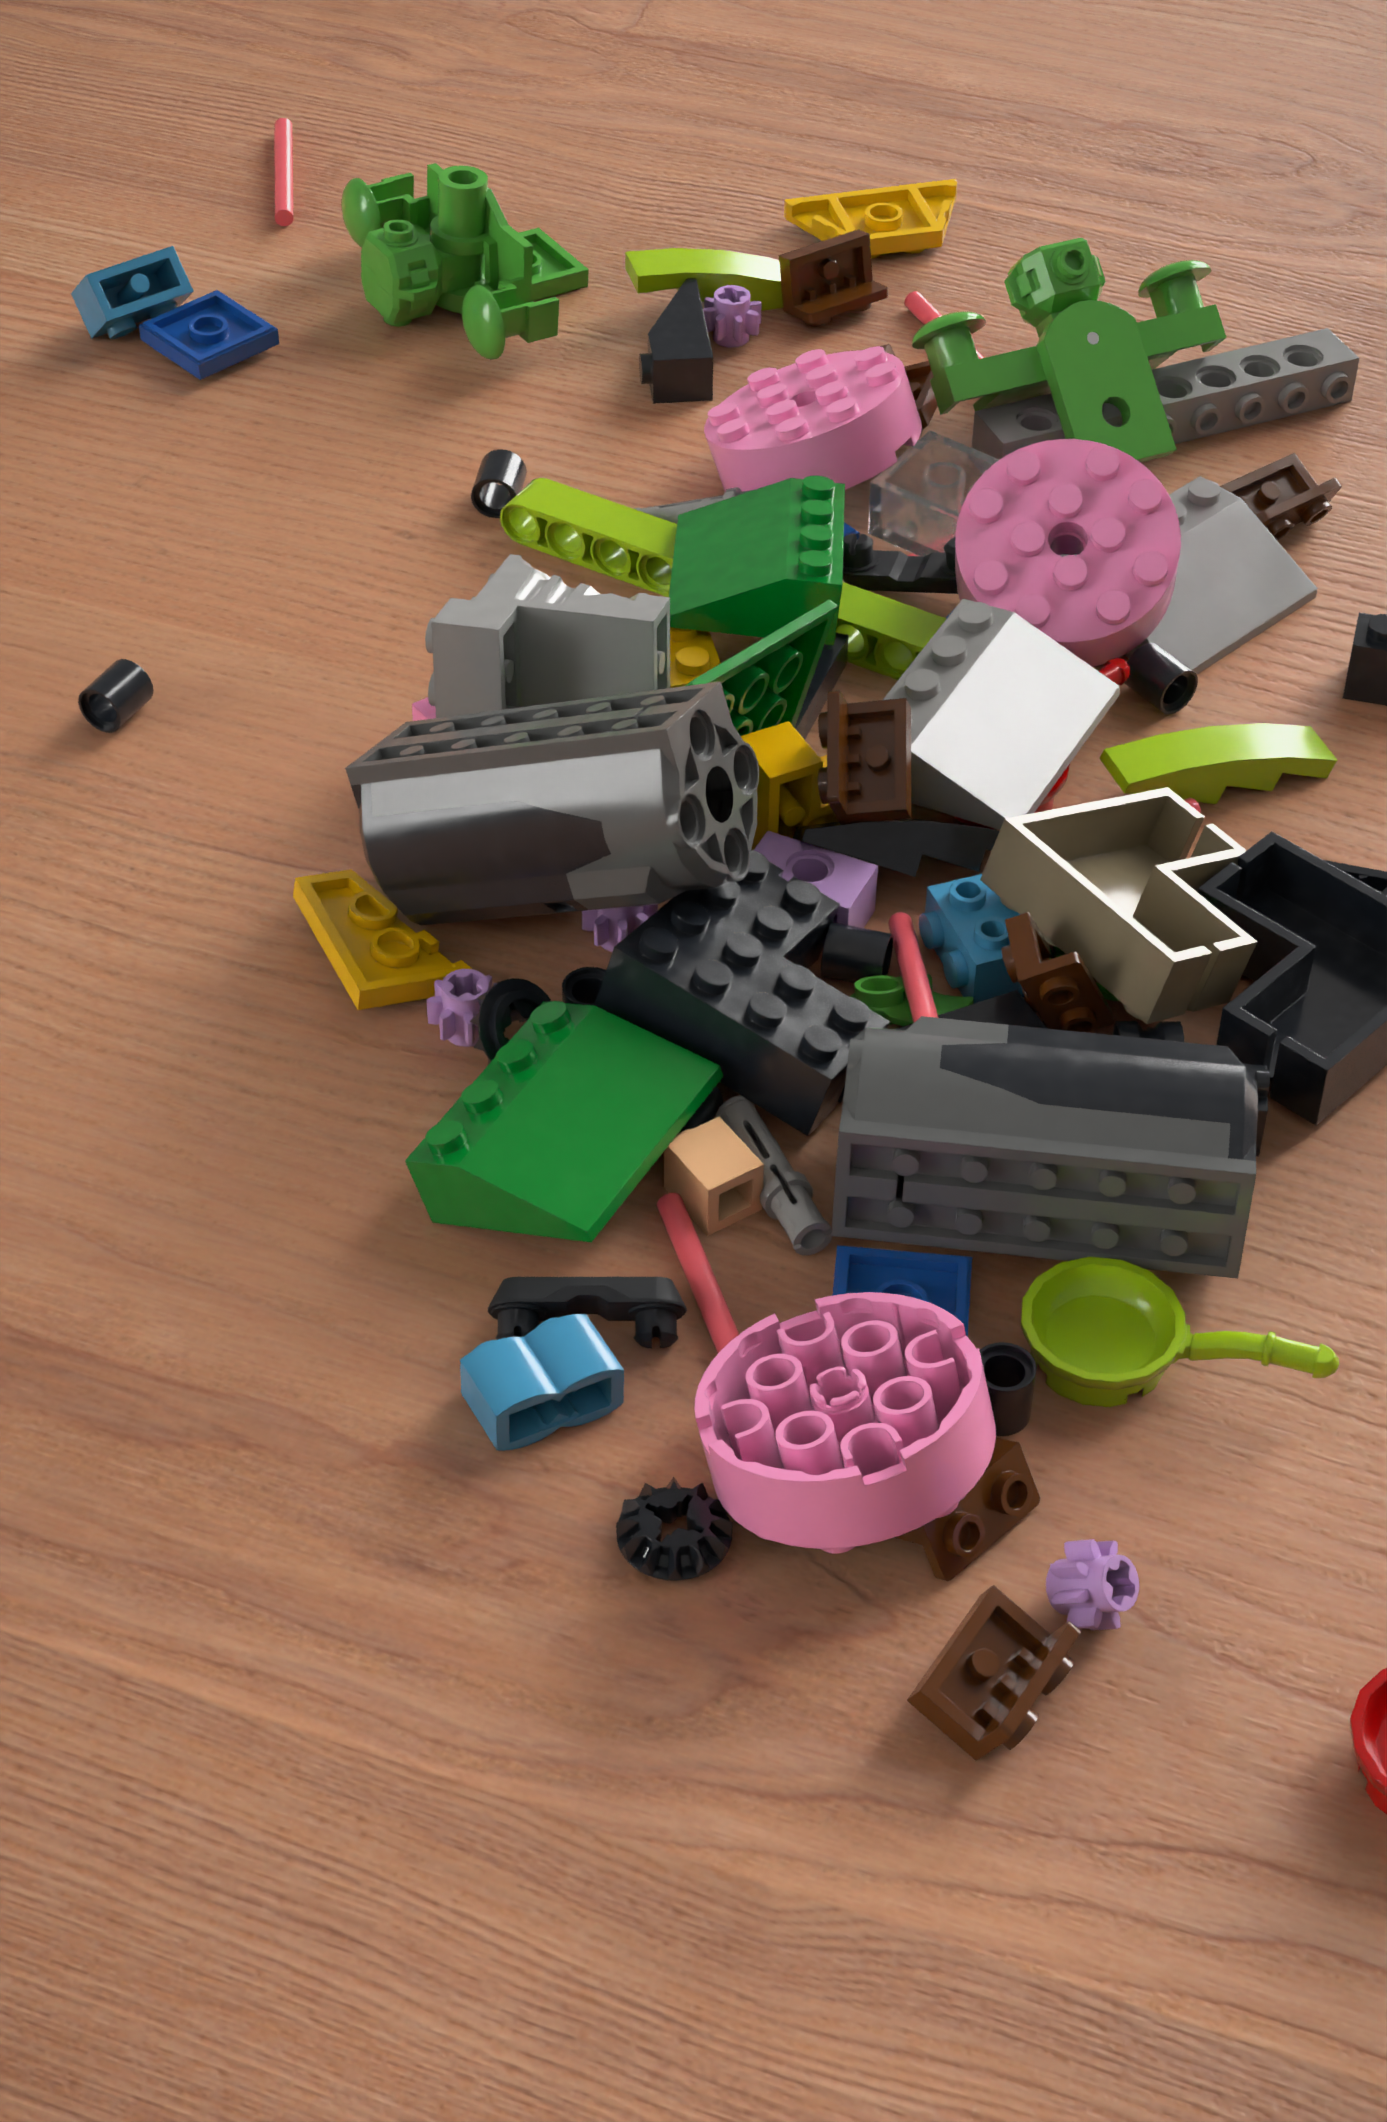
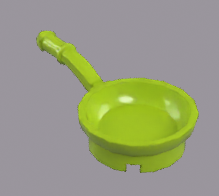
(1116, 1328)

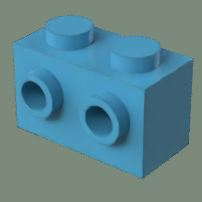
(131, 293)
(968, 932)

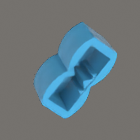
(541, 1381)

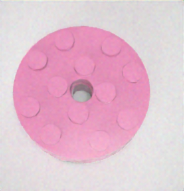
(815, 418)
(1071, 502)
(846, 1421)

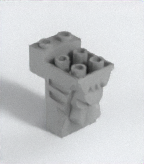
(544, 644)

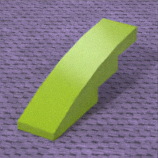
(712, 269)
(1210, 758)

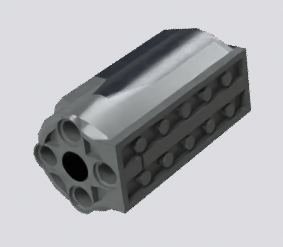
(559, 806)
(1047, 1145)

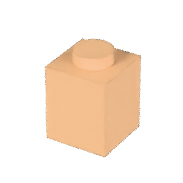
(714, 1175)

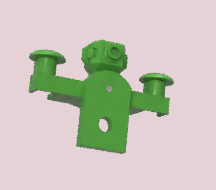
(457, 255)
(1084, 348)

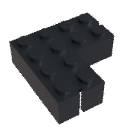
(1315, 974)
(734, 985)

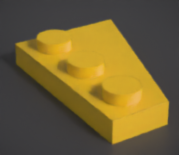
(366, 942)

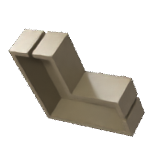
(1125, 897)

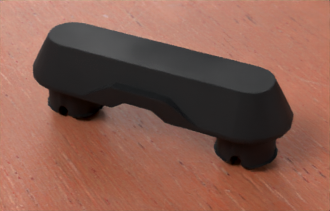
(895, 570)
(646, 1300)

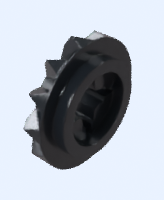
(500, 1006)
(684, 1552)

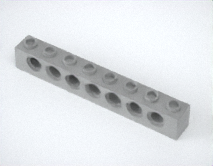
(1203, 393)

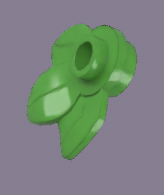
(888, 998)

